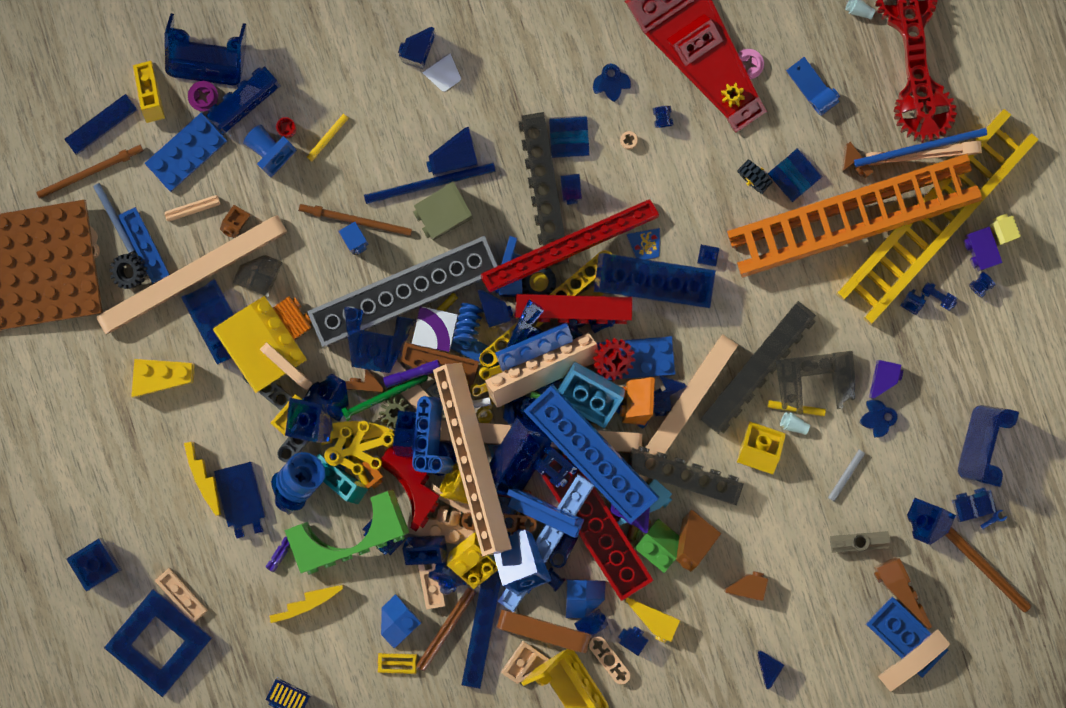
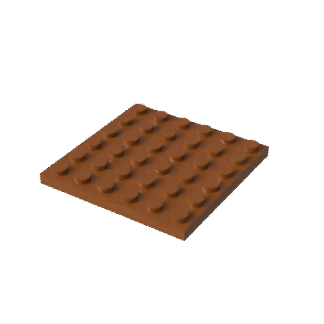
(47, 265)

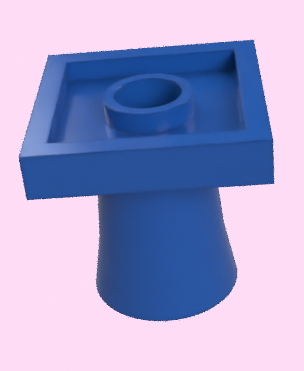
(273, 153)

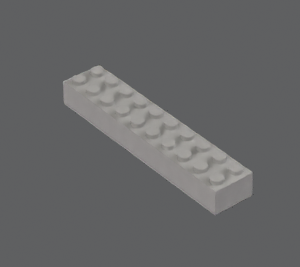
(405, 290)

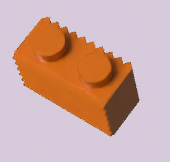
(292, 317)

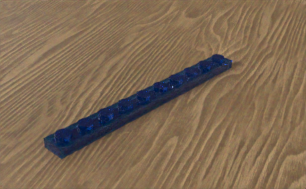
(484, 618)

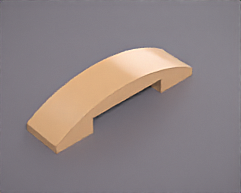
(914, 661)

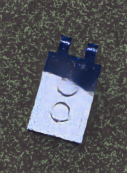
(240, 497)

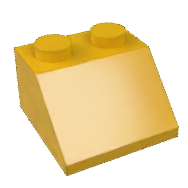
(761, 448)

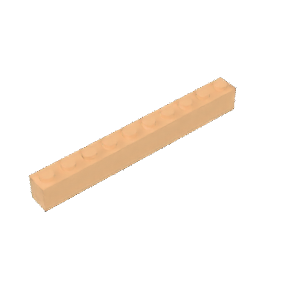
(472, 459)

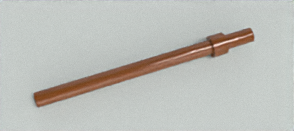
(123, 155)
(318, 211)

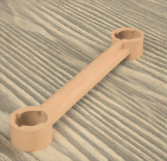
(969, 148)

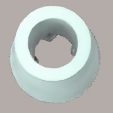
(860, 8)
(793, 423)

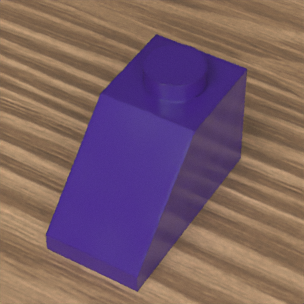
(885, 376)

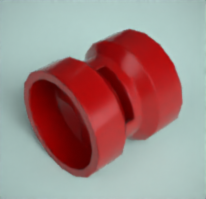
(286, 124)

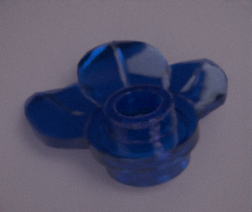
(611, 85)
(875, 418)

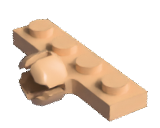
(444, 525)

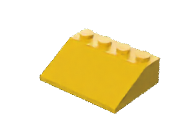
(245, 336)

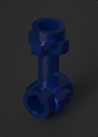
(948, 301)

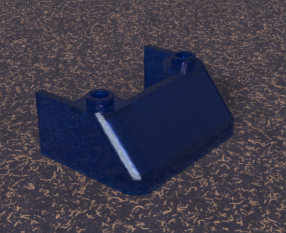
(203, 61)

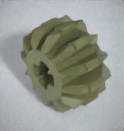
(388, 409)

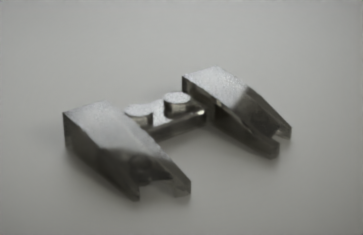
(791, 370)

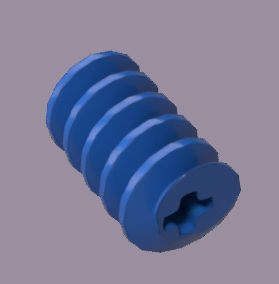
(466, 324)

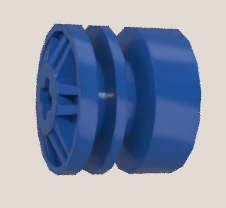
(300, 477)

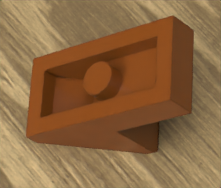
(852, 154)
(369, 384)

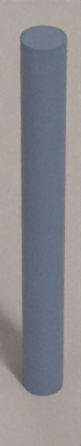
(114, 218)

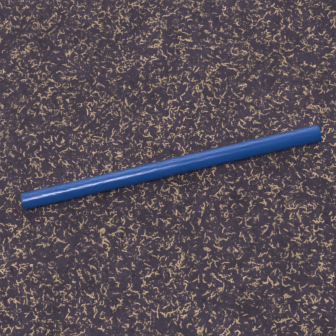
(920, 147)

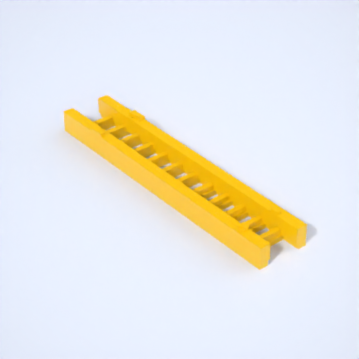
(955, 222)

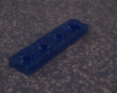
(101, 124)

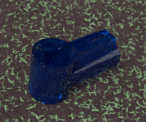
(563, 548)

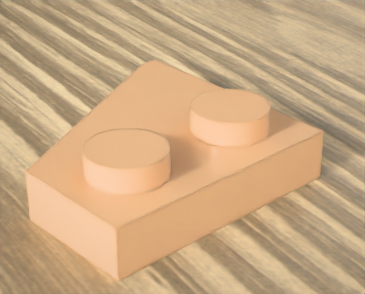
(523, 662)

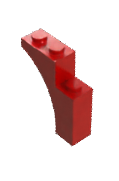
(420, 497)

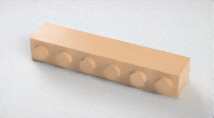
(540, 370)

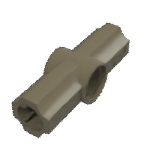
(873, 540)

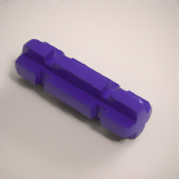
(278, 556)

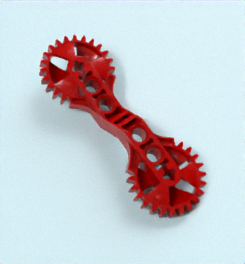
(916, 63)

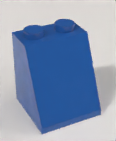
(523, 565)

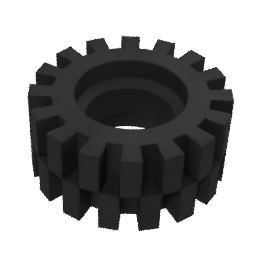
(118, 271)

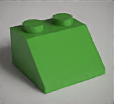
(659, 545)

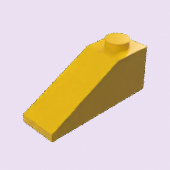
(148, 92)
(658, 622)

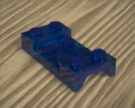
(209, 309)

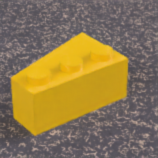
(156, 376)

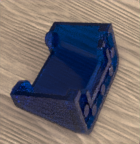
(980, 444)

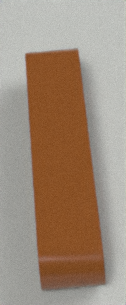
(543, 631)

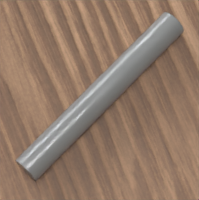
(846, 475)

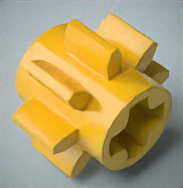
(736, 99)

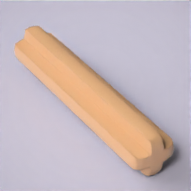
(192, 208)

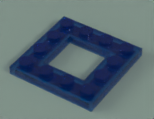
(193, 635)

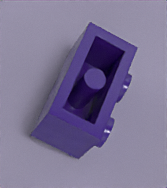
(983, 249)

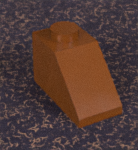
(749, 586)

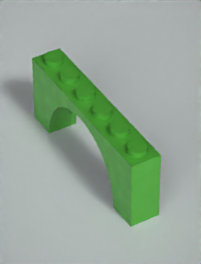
(386, 525)

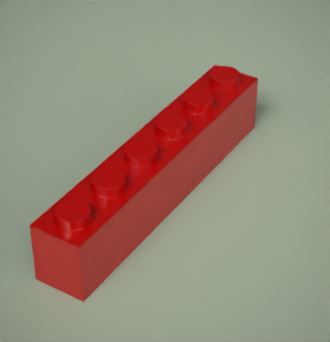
(578, 307)

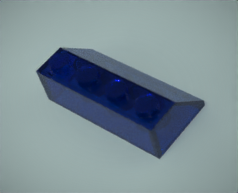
(243, 100)
(515, 457)

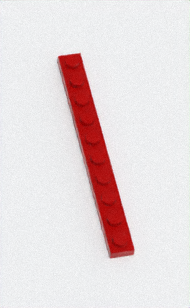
(569, 245)

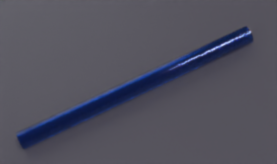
(430, 183)

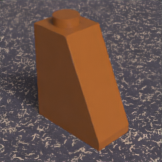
(695, 540)

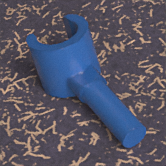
(992, 520)

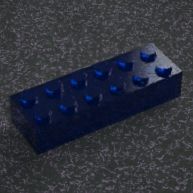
(654, 280)

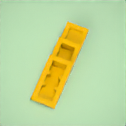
(206, 485)
(312, 599)

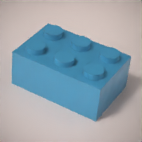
(591, 394)

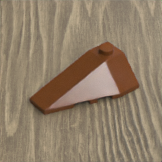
(896, 580)

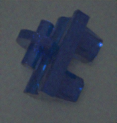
(446, 579)

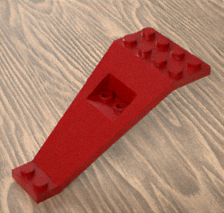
(709, 61)

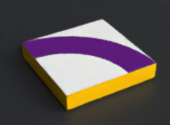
(434, 329)

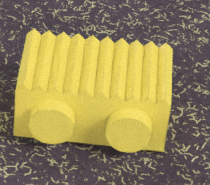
(1004, 229)

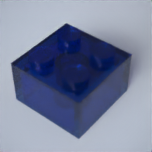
(94, 564)

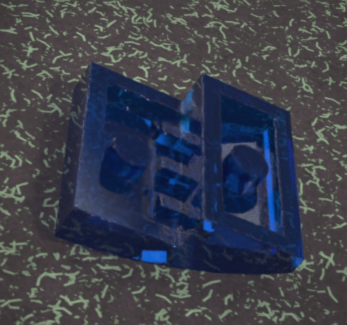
(569, 136)
(795, 175)

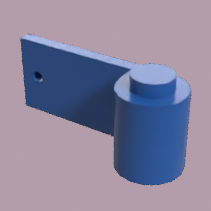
(812, 87)

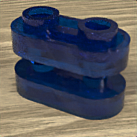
(543, 467)

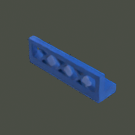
(545, 512)

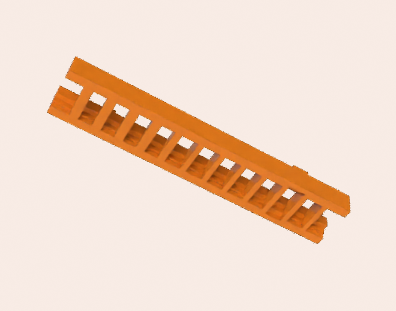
(849, 201)

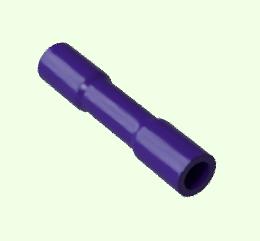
(400, 377)

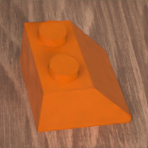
(638, 401)

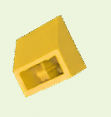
(469, 563)

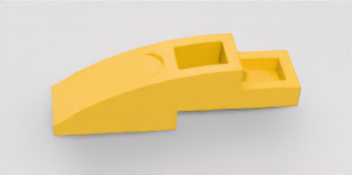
(374, 431)

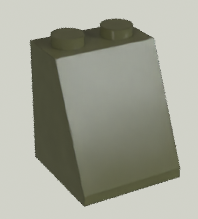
(442, 211)

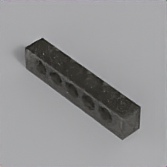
(729, 494)

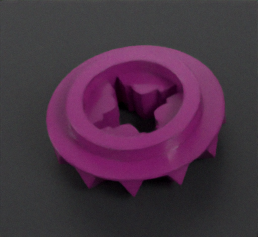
(205, 87)

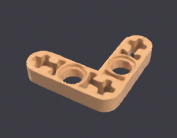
(288, 368)

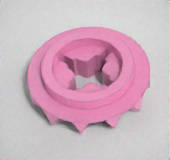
(756, 60)

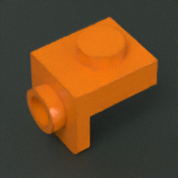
(375, 473)

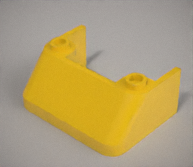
(569, 681)

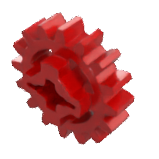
(610, 352)

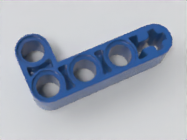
(427, 438)

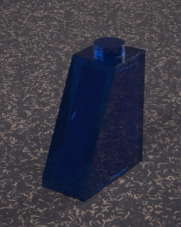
(453, 155)

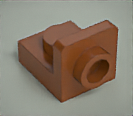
(234, 221)

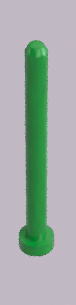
(382, 397)

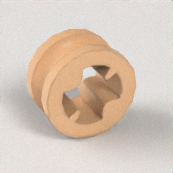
(623, 138)

